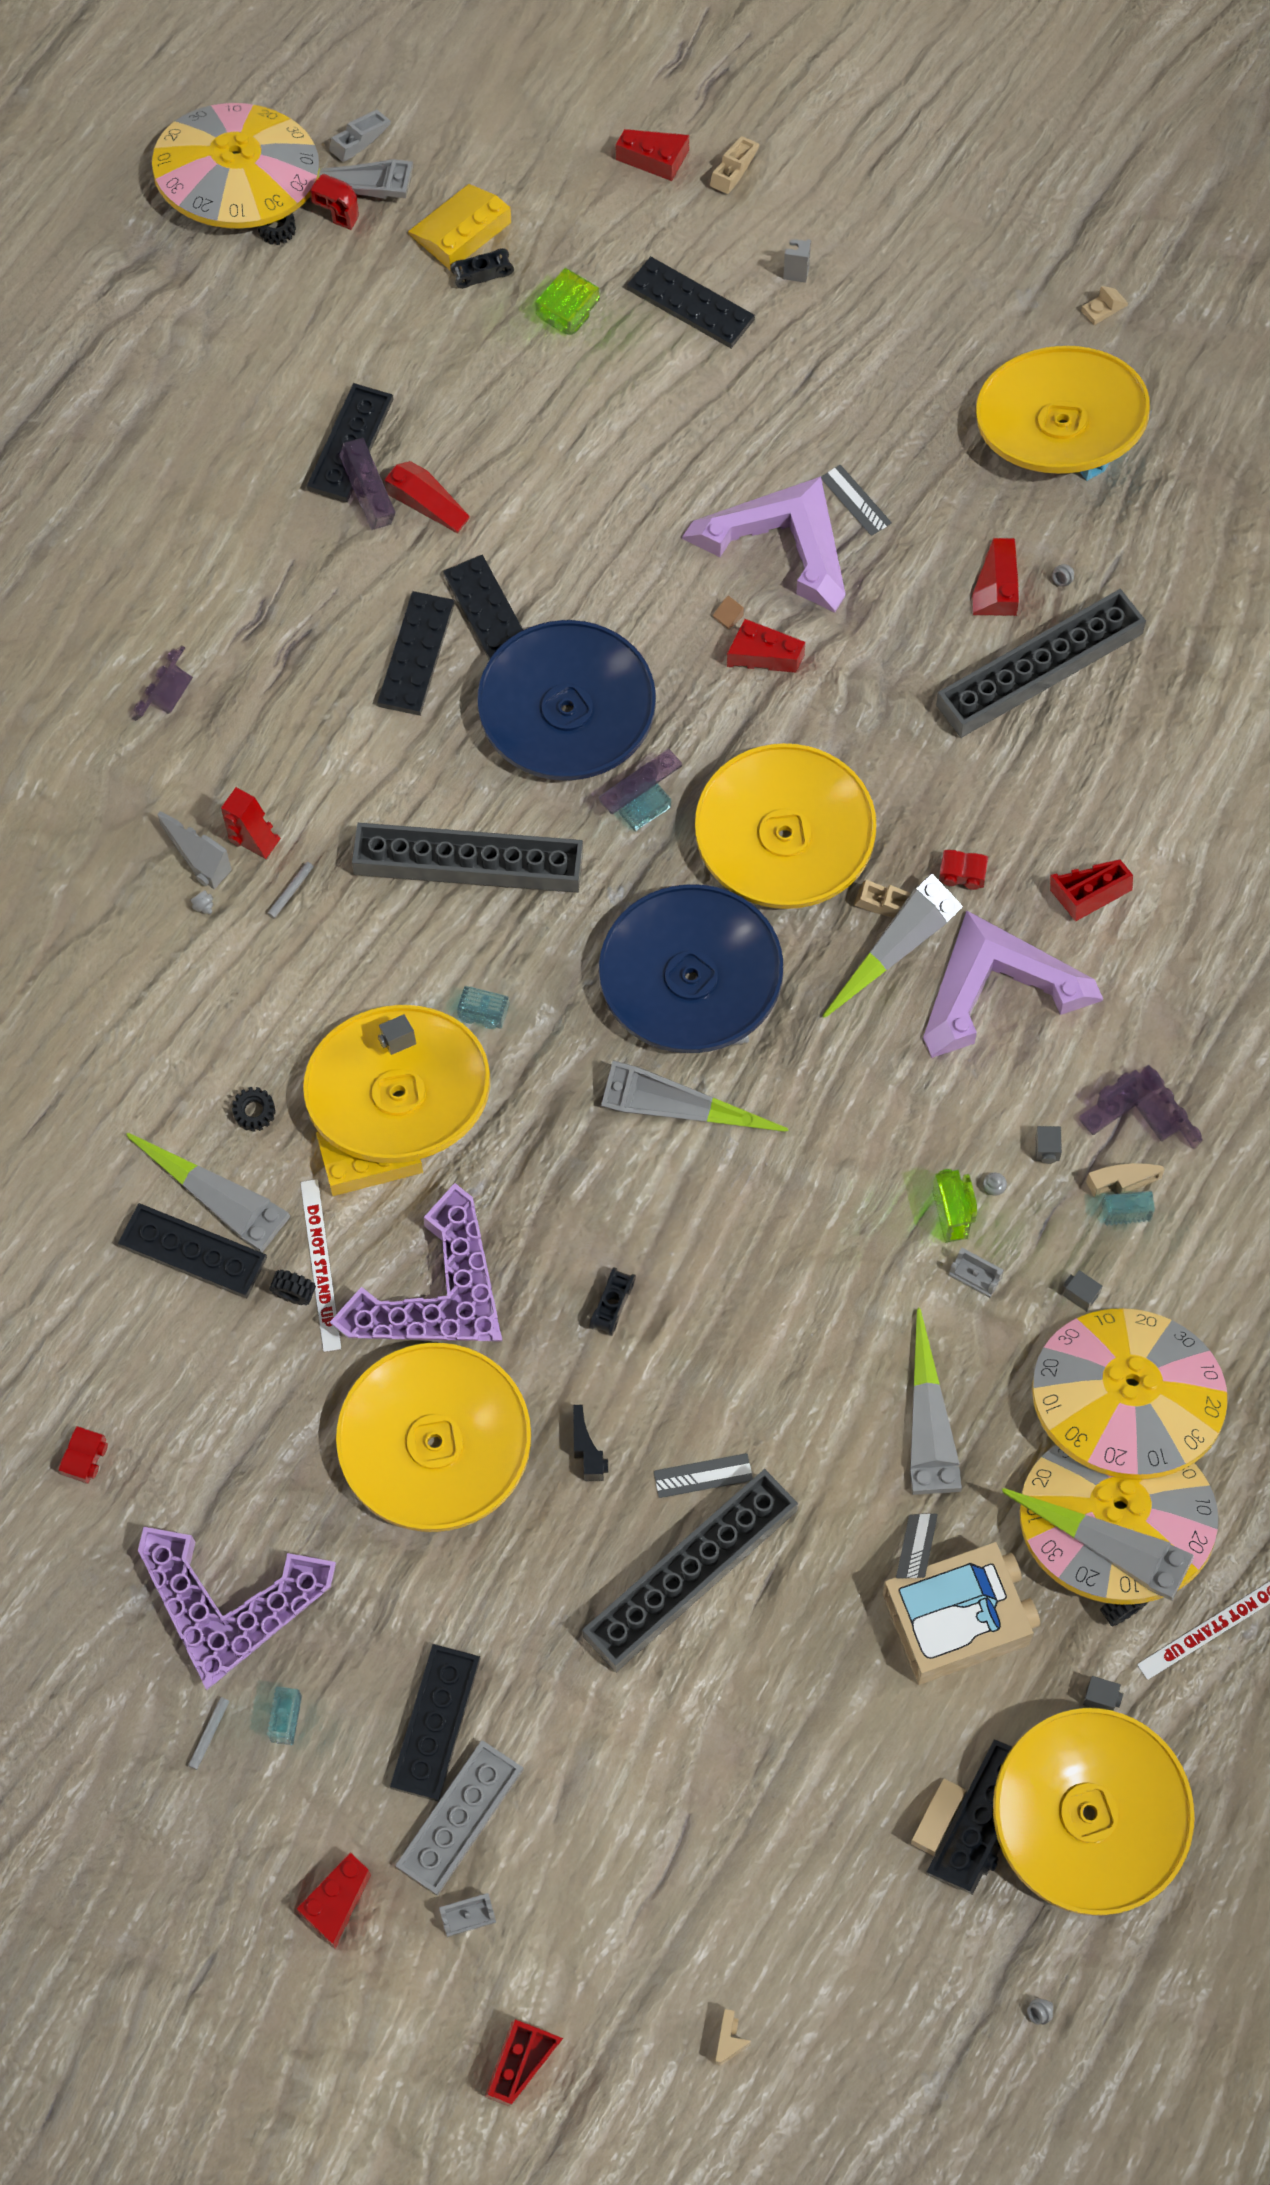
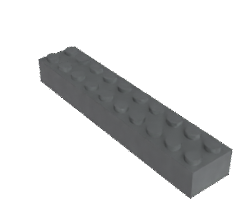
(1040, 663)
(468, 857)
(690, 1570)

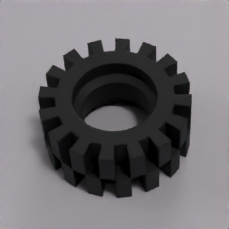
(279, 234)
(253, 1096)
(292, 1287)
(1120, 1612)

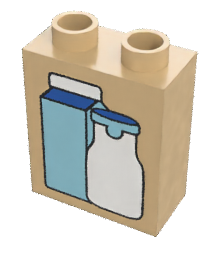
(961, 1612)

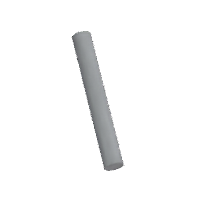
(289, 891)
(208, 1733)

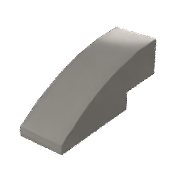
(358, 135)

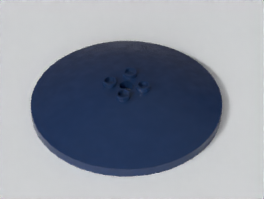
(559, 667)
(683, 933)

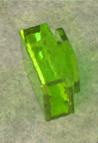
(567, 302)
(954, 1204)

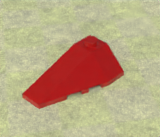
(423, 493)
(998, 582)

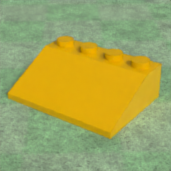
(462, 224)
(351, 1173)

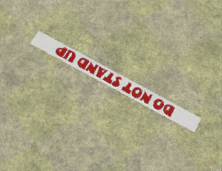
(320, 1264)
(1206, 1632)

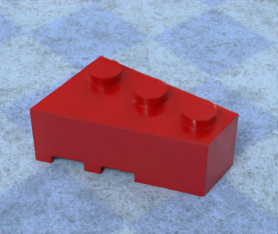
(653, 151)
(765, 648)
(246, 824)
(1091, 888)
(334, 1900)
(519, 2060)

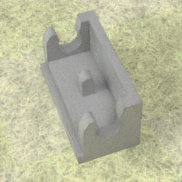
(797, 261)
(976, 1272)
(467, 1915)

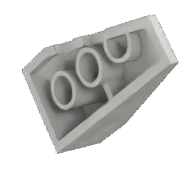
(203, 855)

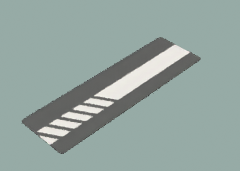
(856, 500)
(703, 1475)
(917, 1546)

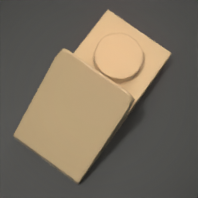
(1104, 305)
(729, 2046)

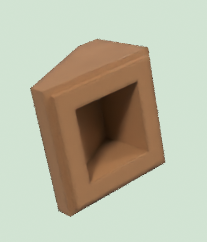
(729, 612)

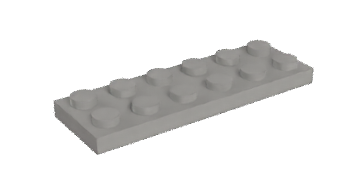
(459, 1817)

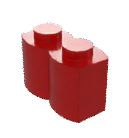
(963, 869)
(82, 1455)

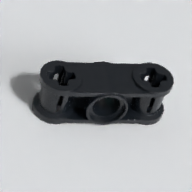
(491, 265)
(607, 1315)

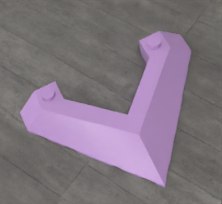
(807, 515)
(985, 949)
(462, 1315)
(220, 1641)

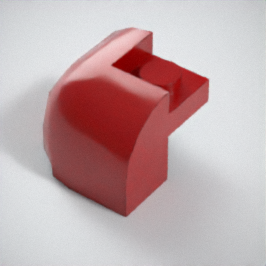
(338, 198)

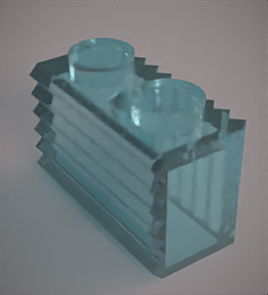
(646, 807)
(483, 1007)
(1128, 1207)
(284, 1715)

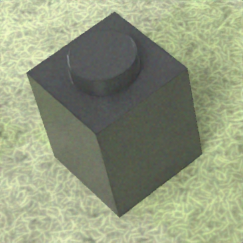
(396, 1034)
(1048, 1144)
(1082, 1290)
(1103, 1694)

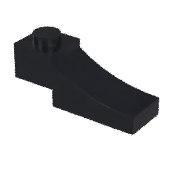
(584, 1448)

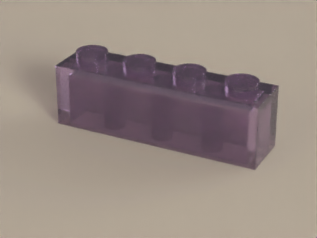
(367, 483)

